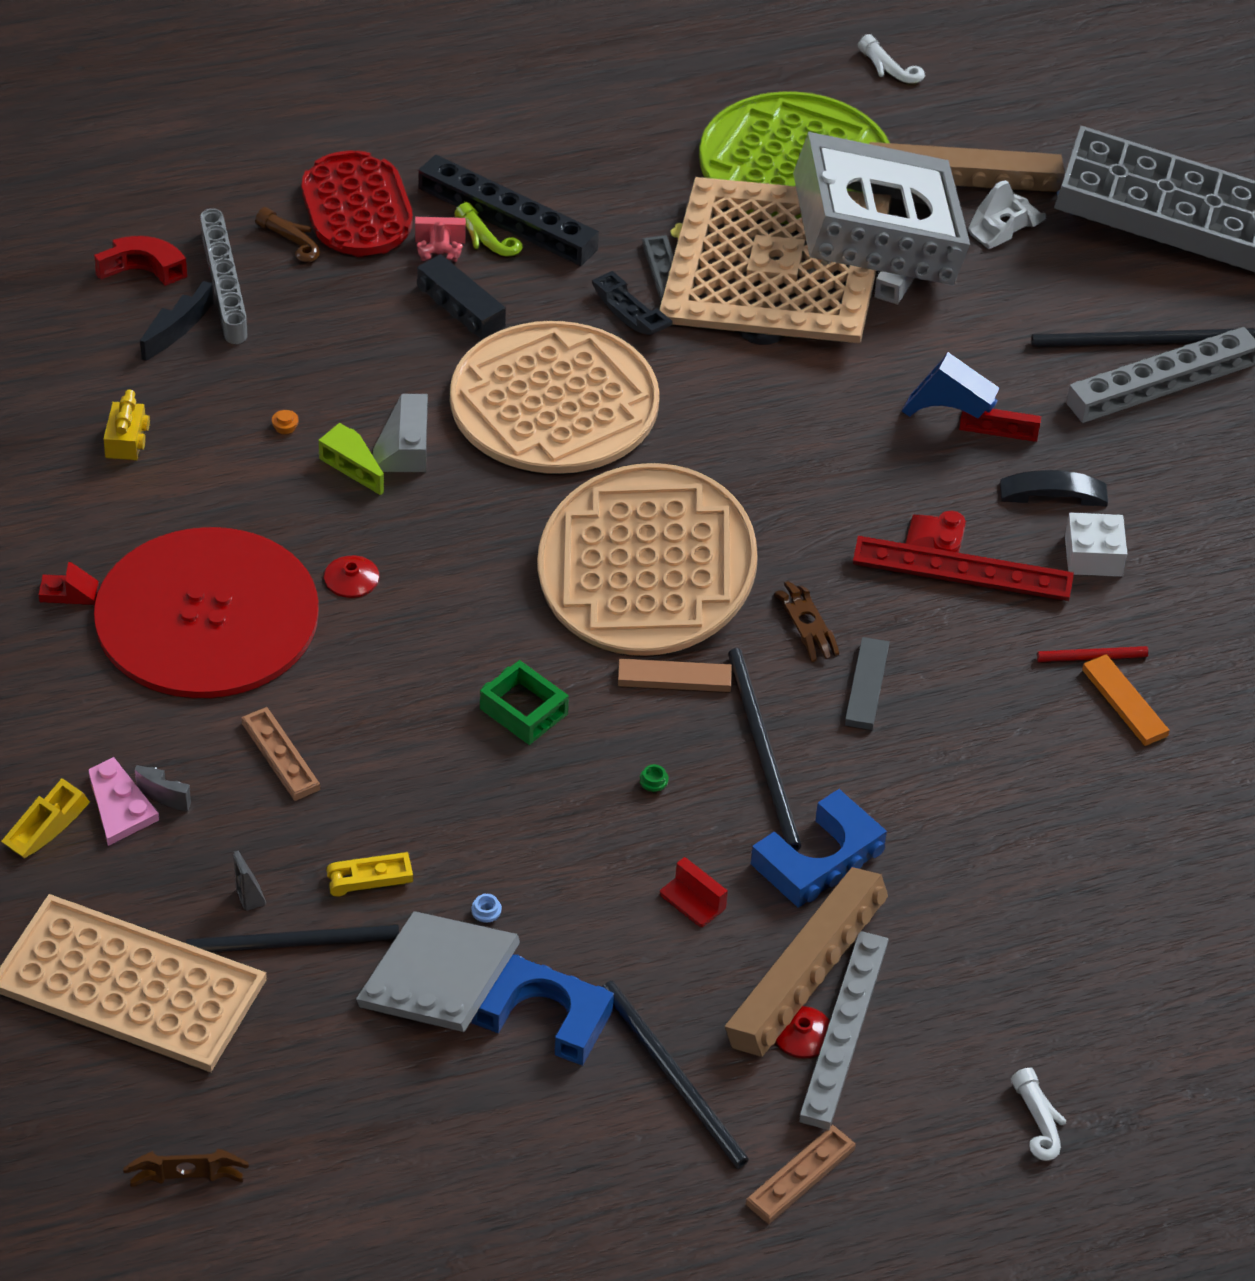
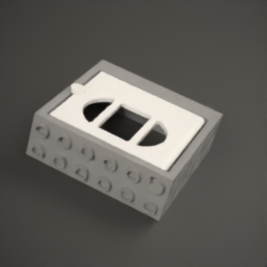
(867, 239)

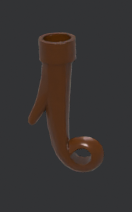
(294, 232)

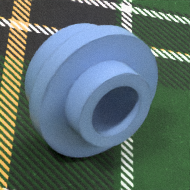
(489, 902)

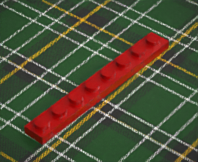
(963, 568)

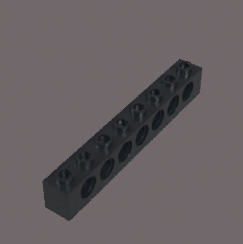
(509, 210)

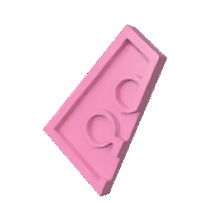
(119, 801)

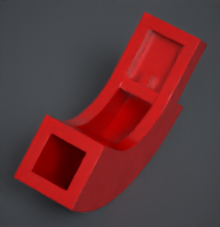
(142, 253)

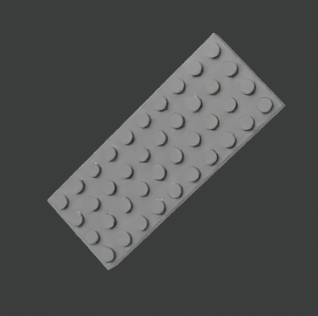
(1160, 197)

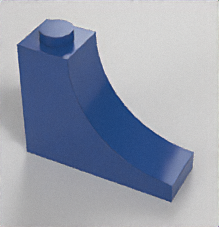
(953, 386)

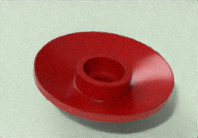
(351, 576)
(804, 1041)

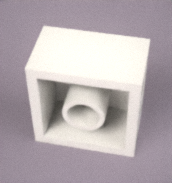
(1096, 544)

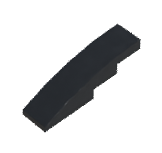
(175, 323)

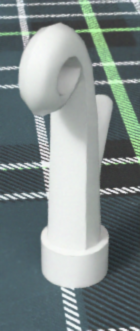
(870, 47)
(1027, 1085)

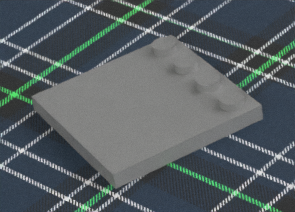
(438, 971)

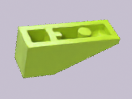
(350, 455)

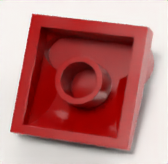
(937, 532)

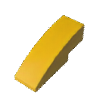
(46, 819)

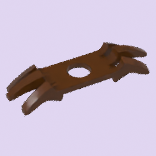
(816, 630)
(165, 1167)

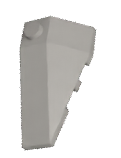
(404, 437)

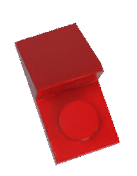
(73, 588)

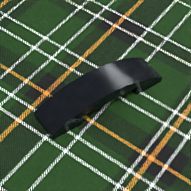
(626, 307)
(1054, 484)

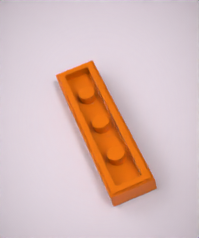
(1125, 700)

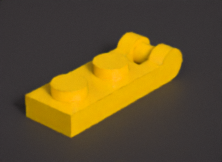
(369, 873)

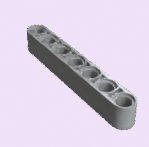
(223, 276)

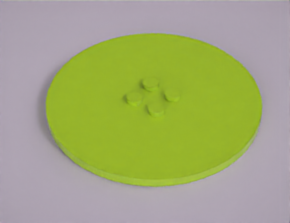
(766, 132)

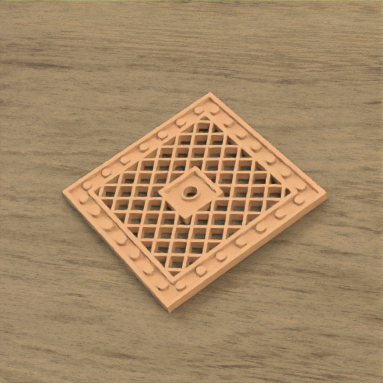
(681, 299)

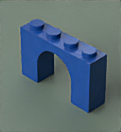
(806, 877)
(586, 1005)

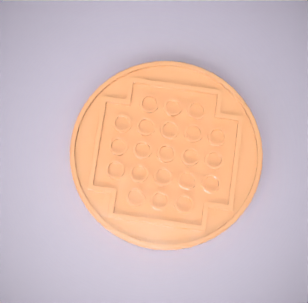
(554, 397)
(647, 559)

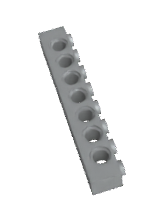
(1161, 374)

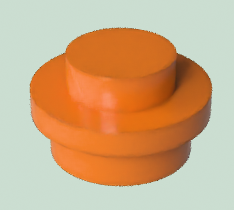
(285, 421)

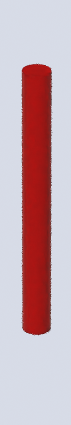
(1090, 654)

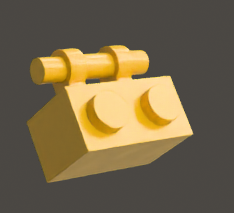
(126, 428)

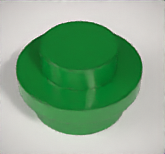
(654, 778)

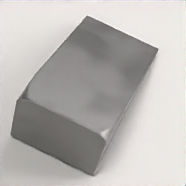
(246, 884)

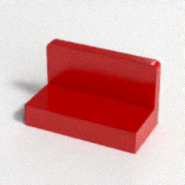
(695, 893)

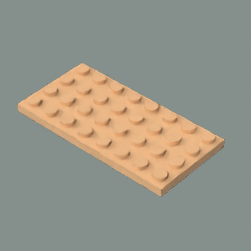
(130, 982)

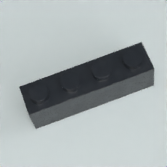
(461, 296)

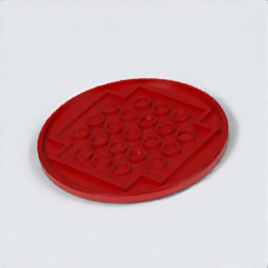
(206, 612)

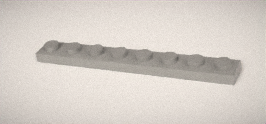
(843, 1031)

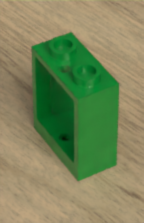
(538, 721)

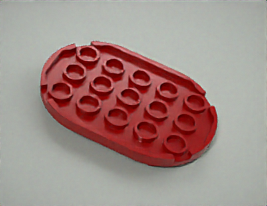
(357, 203)

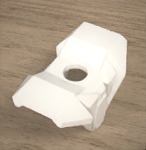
(1001, 202)

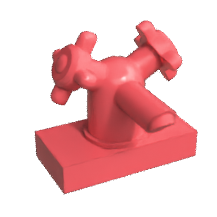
(439, 233)

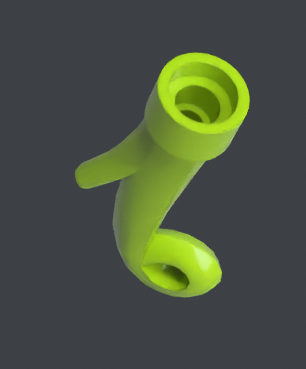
(480, 232)

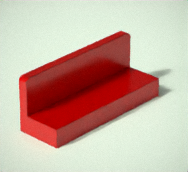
(1003, 424)

